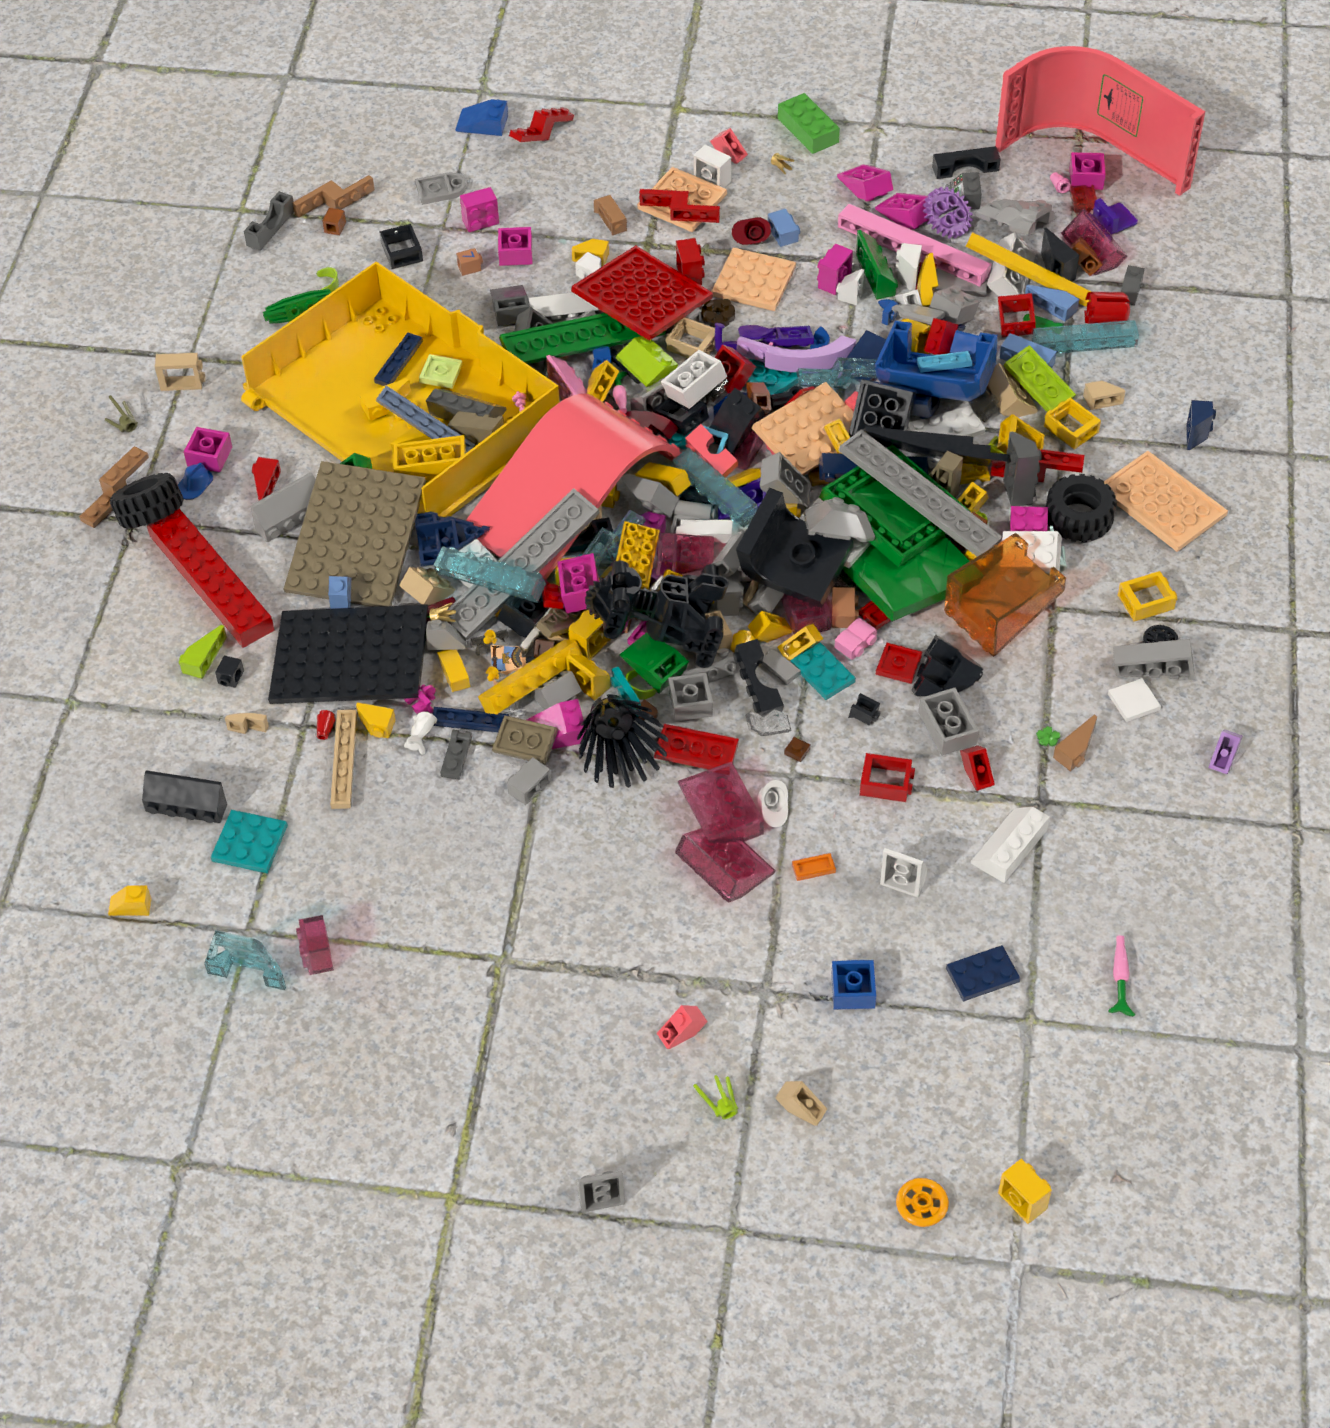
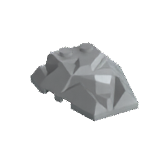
(1019, 215)

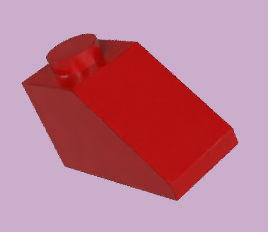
(977, 767)

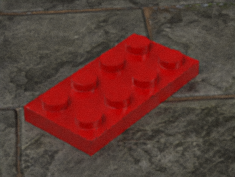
(696, 747)

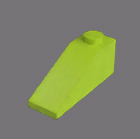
(201, 654)

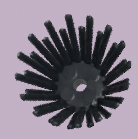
(614, 723)

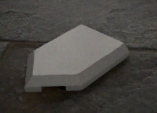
(918, 313)

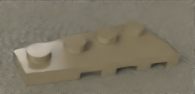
(558, 622)

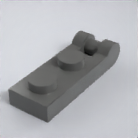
(456, 755)

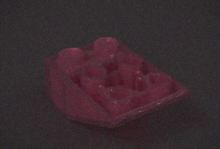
(683, 552)
(804, 614)

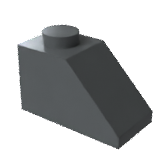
(1132, 282)

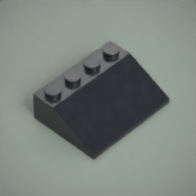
(882, 407)

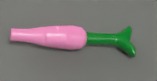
(619, 392)
(1121, 976)

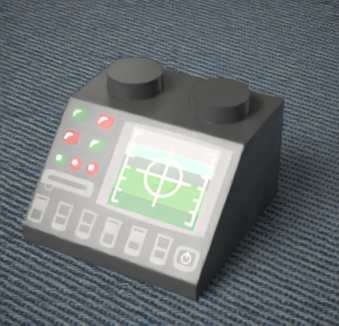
(968, 186)

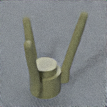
(127, 422)

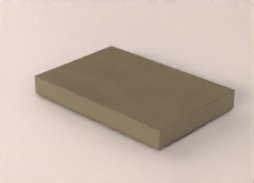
(525, 739)

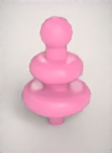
(519, 399)

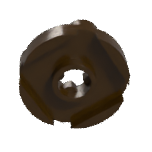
(710, 310)

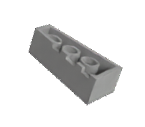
(1155, 659)

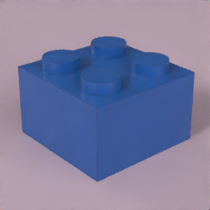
(853, 984)

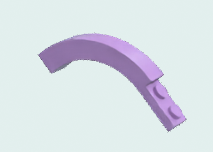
(791, 360)

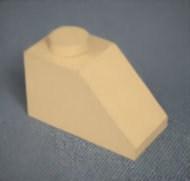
(1102, 395)
(801, 1102)

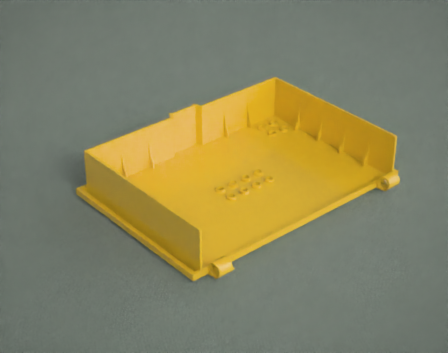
(334, 350)

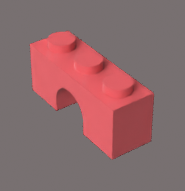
(700, 440)

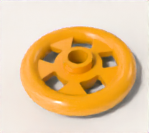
(916, 1218)

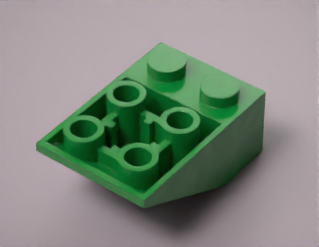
(655, 661)

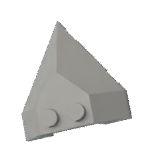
(838, 520)

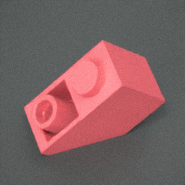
(682, 1026)

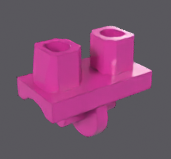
(423, 703)

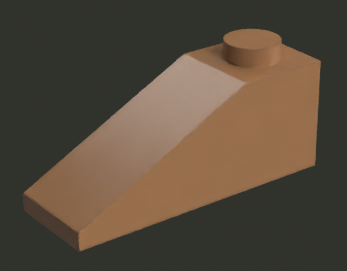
(1073, 748)

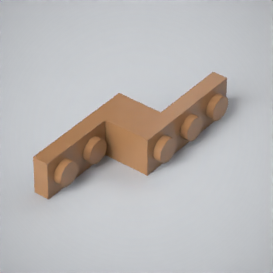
(333, 196)
(112, 481)

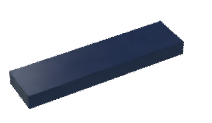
(398, 359)
(468, 719)

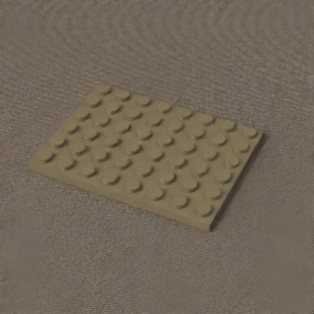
(356, 530)

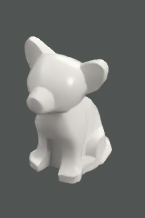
(422, 725)

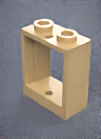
(692, 328)
(179, 361)

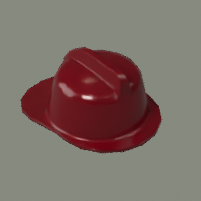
(751, 231)

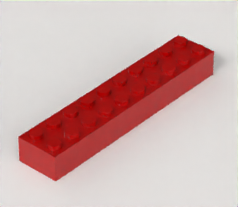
(211, 578)

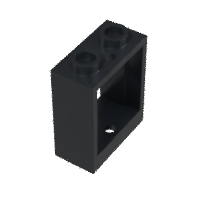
(404, 256)
(697, 413)

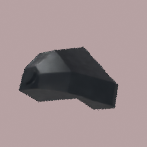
(945, 669)

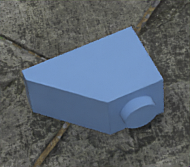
(339, 592)

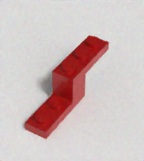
(541, 124)
(679, 205)
(1052, 460)

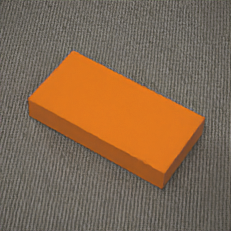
(813, 867)

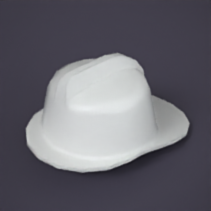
(774, 803)

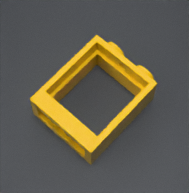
(1016, 425)
(1074, 439)
(1152, 608)

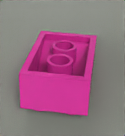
(867, 181)
(904, 209)
(575, 578)
(567, 719)

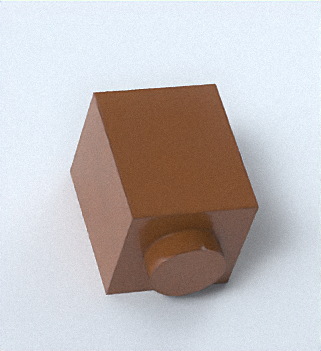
(334, 221)

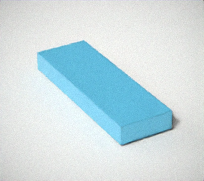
(944, 361)

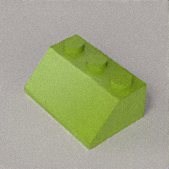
(646, 361)

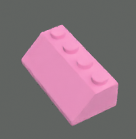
(564, 377)

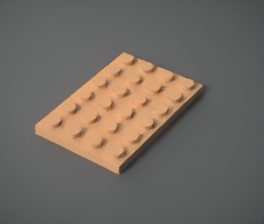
(799, 427)
(1164, 501)

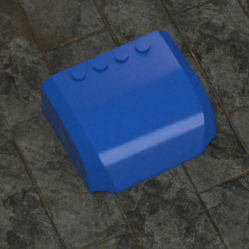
(900, 368)

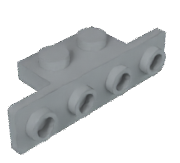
(722, 666)

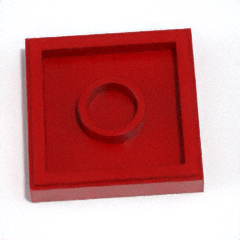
(899, 663)

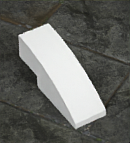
(719, 529)

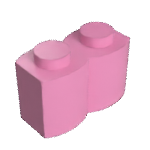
(856, 638)

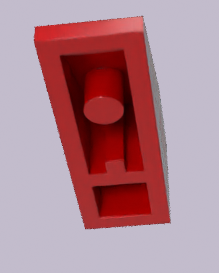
(266, 474)

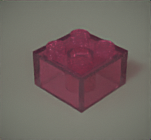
(314, 945)

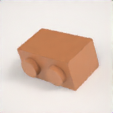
(843, 607)

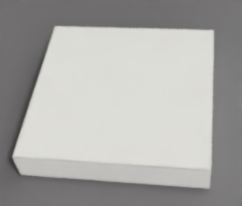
(1134, 700)

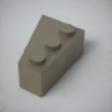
(475, 427)
(948, 473)

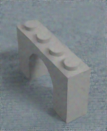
(727, 561)

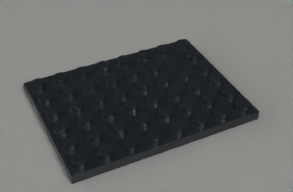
(349, 654)

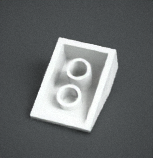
(902, 872)

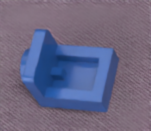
(600, 355)

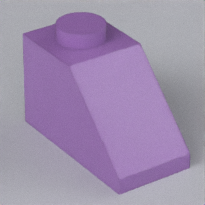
(1225, 751)

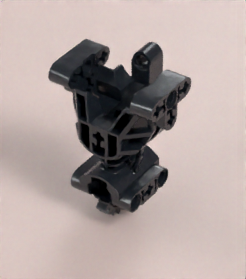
(672, 612)

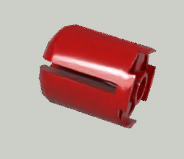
(1106, 307)

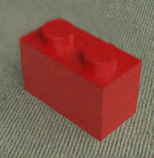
(940, 337)

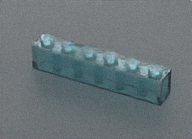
(1088, 336)
(716, 488)
(490, 574)

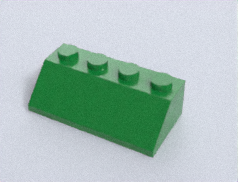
(875, 266)

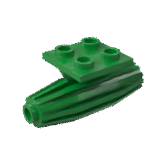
(291, 307)

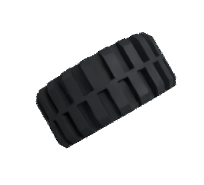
(1085, 491)
(146, 500)

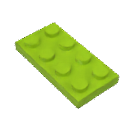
(1038, 379)

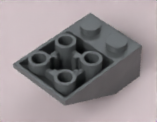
(509, 303)

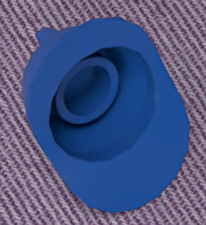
(195, 481)

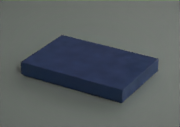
(867, 348)

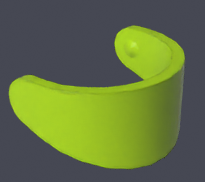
(329, 272)
(641, 694)

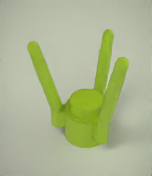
(726, 1107)

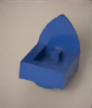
(888, 314)
(821, 338)

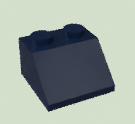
(1199, 422)

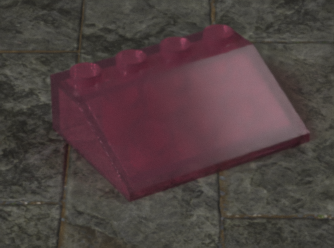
(722, 805)
(727, 866)

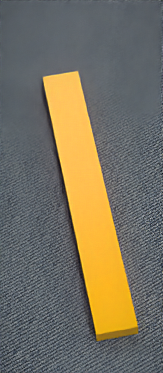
(1025, 267)

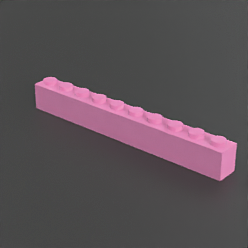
(893, 235)

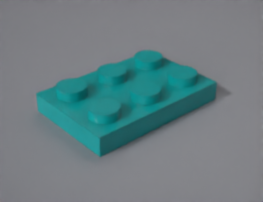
(823, 671)

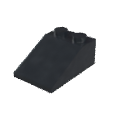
(736, 419)
(522, 614)

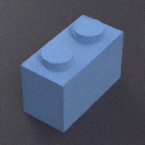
(783, 227)

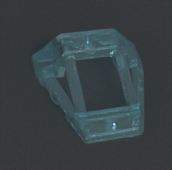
(242, 952)

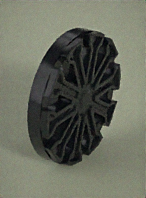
(1159, 636)

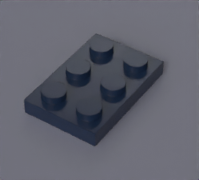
(982, 973)

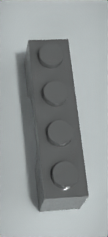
(280, 210)

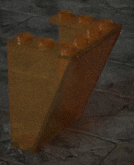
(1000, 593)

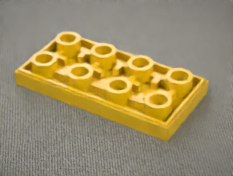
(638, 549)

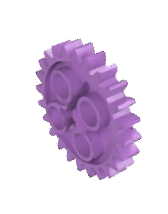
(942, 201)

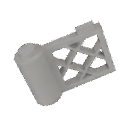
(692, 511)

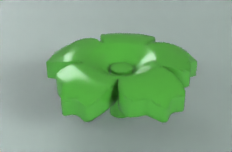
(1048, 737)

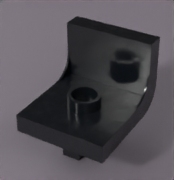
(786, 558)

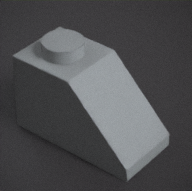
(443, 636)

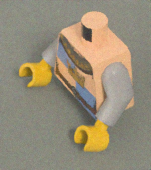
(504, 658)

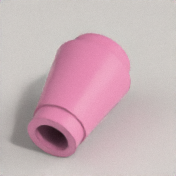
(1060, 183)

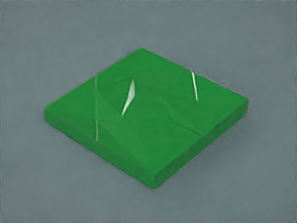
(897, 526)
(910, 586)

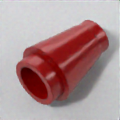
(325, 722)

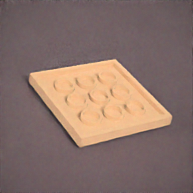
(700, 193)
(753, 279)

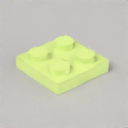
(440, 371)

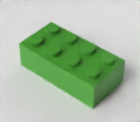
(808, 123)

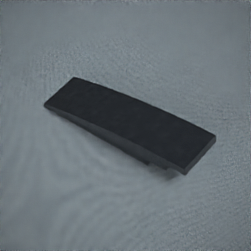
(937, 444)

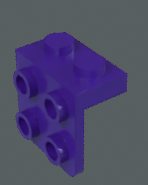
(1113, 217)

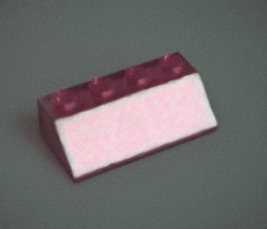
(1098, 238)

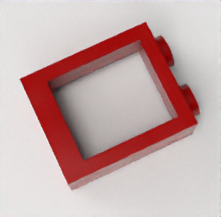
(1024, 303)
(886, 791)

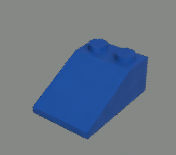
(484, 118)

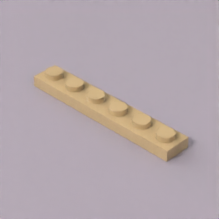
(343, 759)

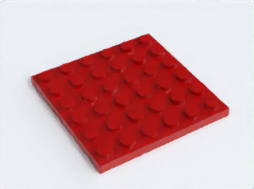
(642, 292)

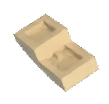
(242, 721)

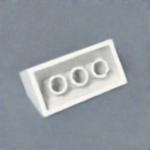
(1004, 280)
(560, 305)
(1011, 842)

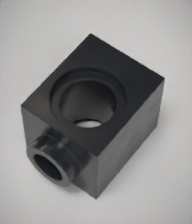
(229, 671)

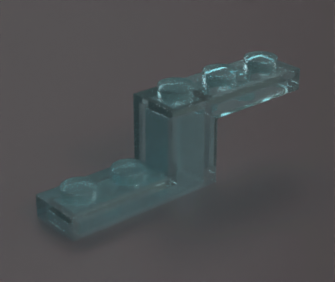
(840, 375)
(606, 543)

